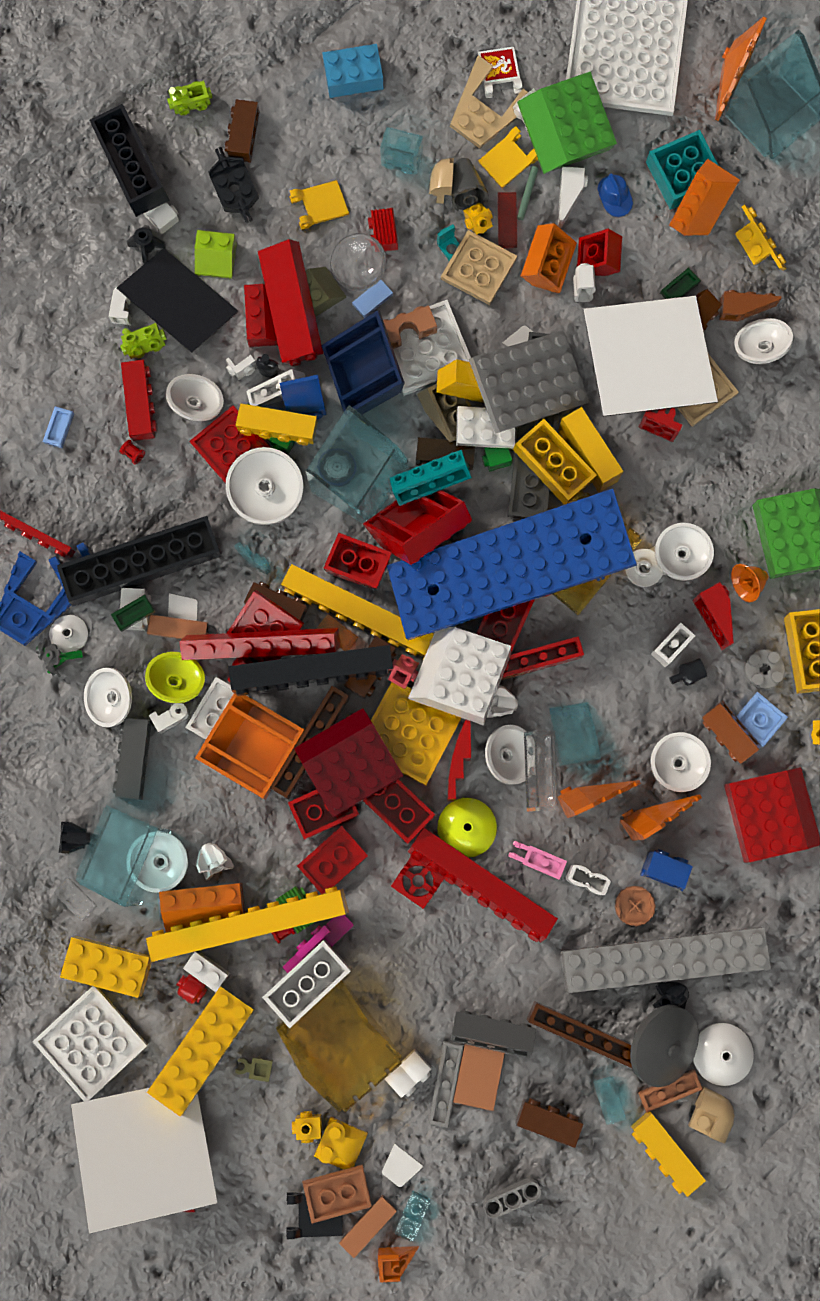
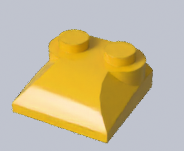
(340, 1144)

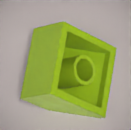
(215, 254)

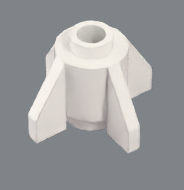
(503, 703)
(212, 860)

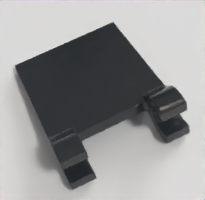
(305, 1228)

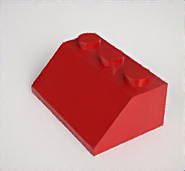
(259, 320)

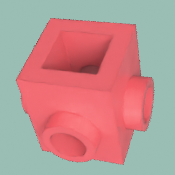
(403, 671)

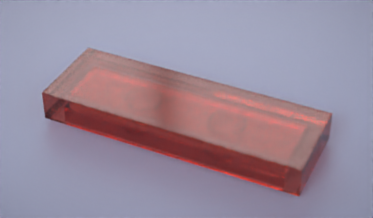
(507, 219)

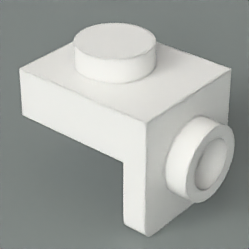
(243, 368)

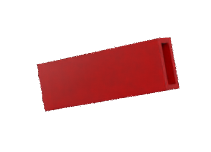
(290, 302)

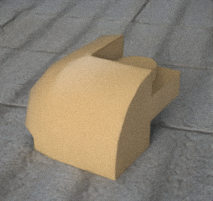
(442, 179)
(712, 1115)

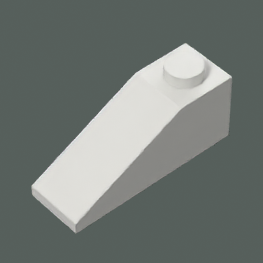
(571, 187)
(270, 391)

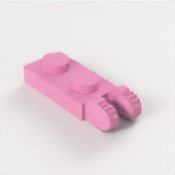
(540, 860)

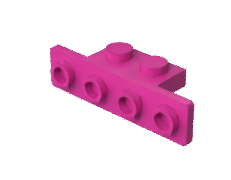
(331, 932)

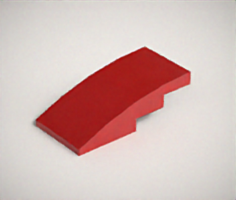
(461, 753)

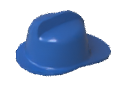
(615, 195)

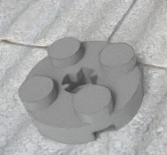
(757, 678)

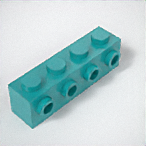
(430, 477)

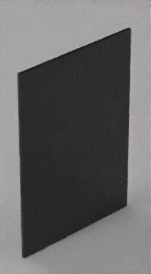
(177, 300)

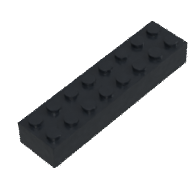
(138, 561)
(310, 669)

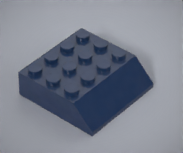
(364, 365)

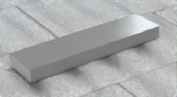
(445, 1084)

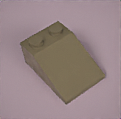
(442, 410)

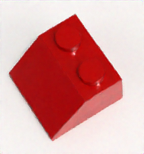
(602, 251)

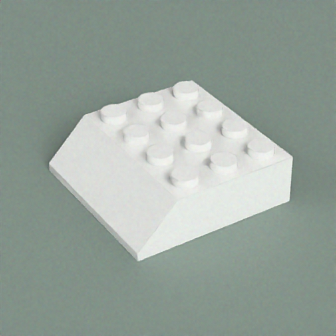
(461, 673)

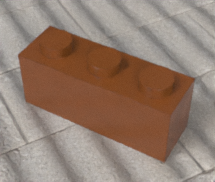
(731, 732)

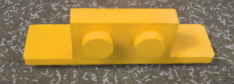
(756, 242)

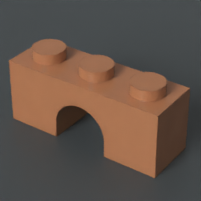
(419, 320)

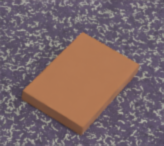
(478, 1077)
(337, 1194)

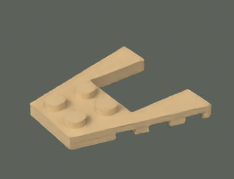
(474, 118)

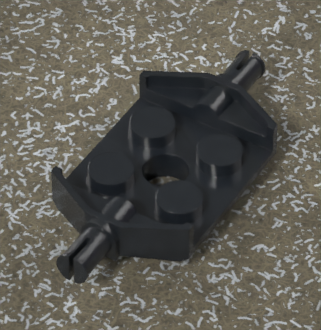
(230, 172)

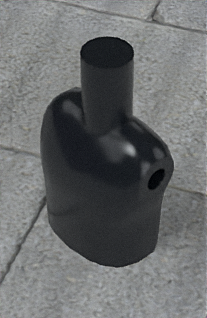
(267, 366)
(690, 672)

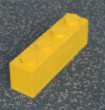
(276, 424)
(668, 1153)

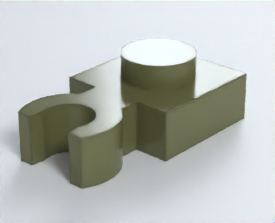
(259, 1069)

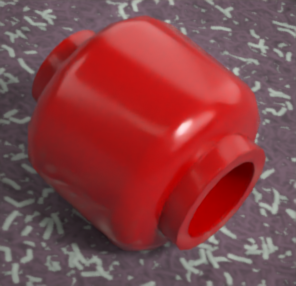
(191, 989)

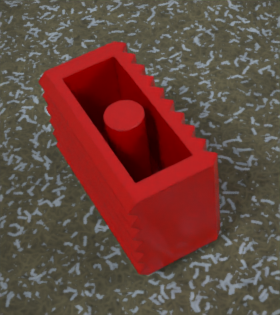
(384, 228)

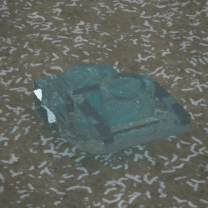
(255, 561)
(609, 1100)
(412, 1216)

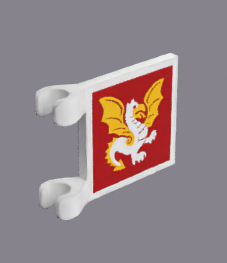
(504, 69)

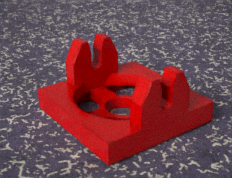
(660, 423)
(398, 884)

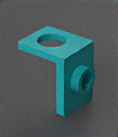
(445, 238)

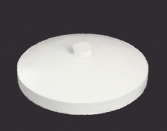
(264, 486)

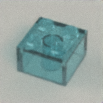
(401, 150)

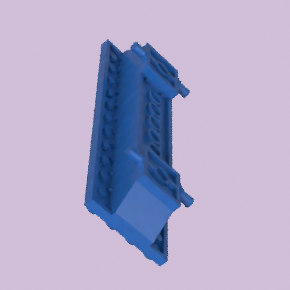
(512, 564)

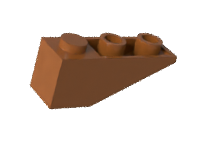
(740, 306)

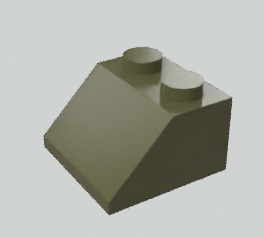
(323, 289)

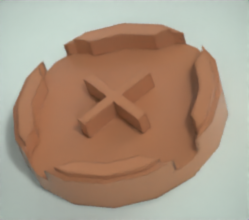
(634, 906)

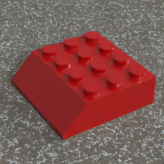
(418, 525)
(772, 815)

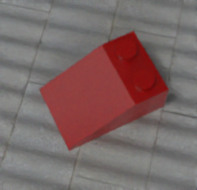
(357, 561)
(715, 610)

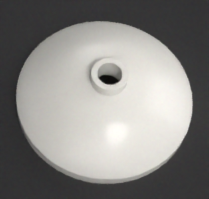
(763, 341)
(194, 397)
(692, 542)
(107, 697)
(510, 741)
(693, 757)
(165, 877)
(713, 1043)

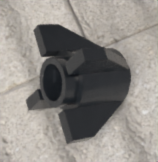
(145, 241)
(72, 838)
(671, 994)

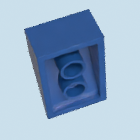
(303, 396)

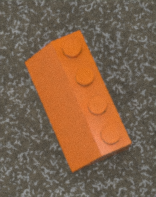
(704, 200)
(200, 904)

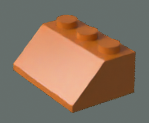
(548, 258)

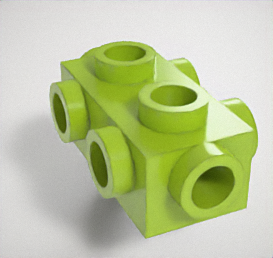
(189, 97)
(142, 341)

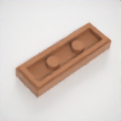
(175, 627)
(659, 1096)
(368, 1226)

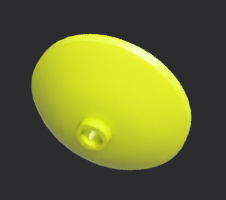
(171, 669)
(482, 823)

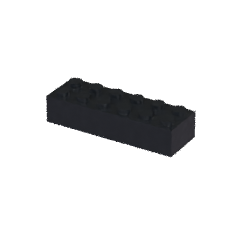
(129, 160)

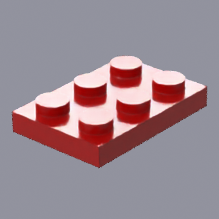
(332, 860)

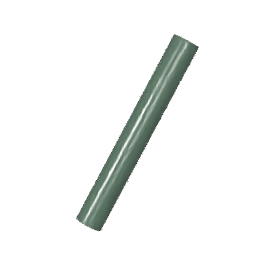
(527, 193)

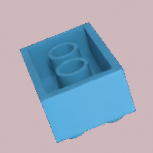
(353, 70)

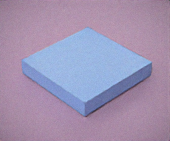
(761, 718)

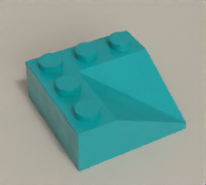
(677, 164)

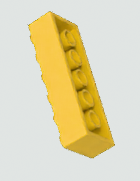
(200, 1051)

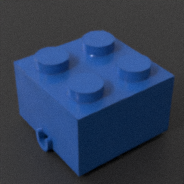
(666, 870)

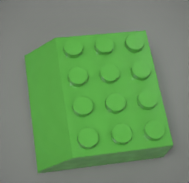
(567, 122)
(790, 532)

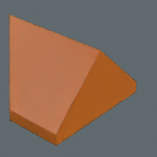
(394, 1261)

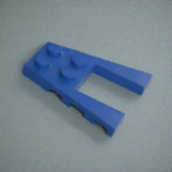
(21, 618)

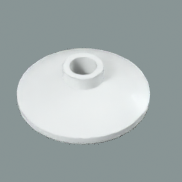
(652, 572)
(77, 637)

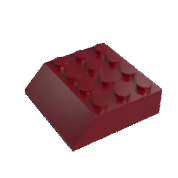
(348, 762)

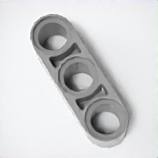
(501, 1197)

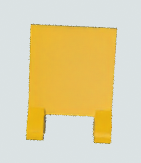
(507, 159)
(321, 203)

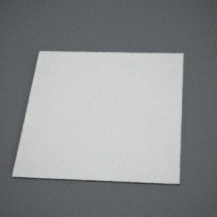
(649, 356)
(140, 1159)

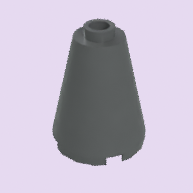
(467, 185)

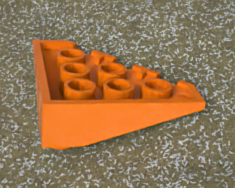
(735, 63)
(584, 798)
(647, 821)

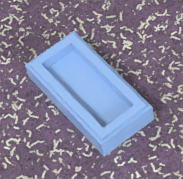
(372, 299)
(58, 427)

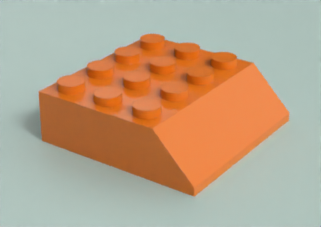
(249, 744)

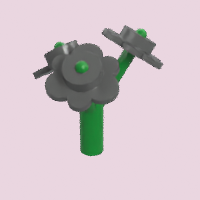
(52, 656)

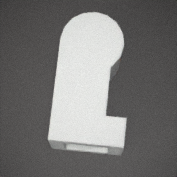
(119, 308)
(170, 718)

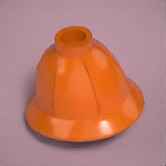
(748, 581)

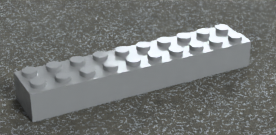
(665, 959)

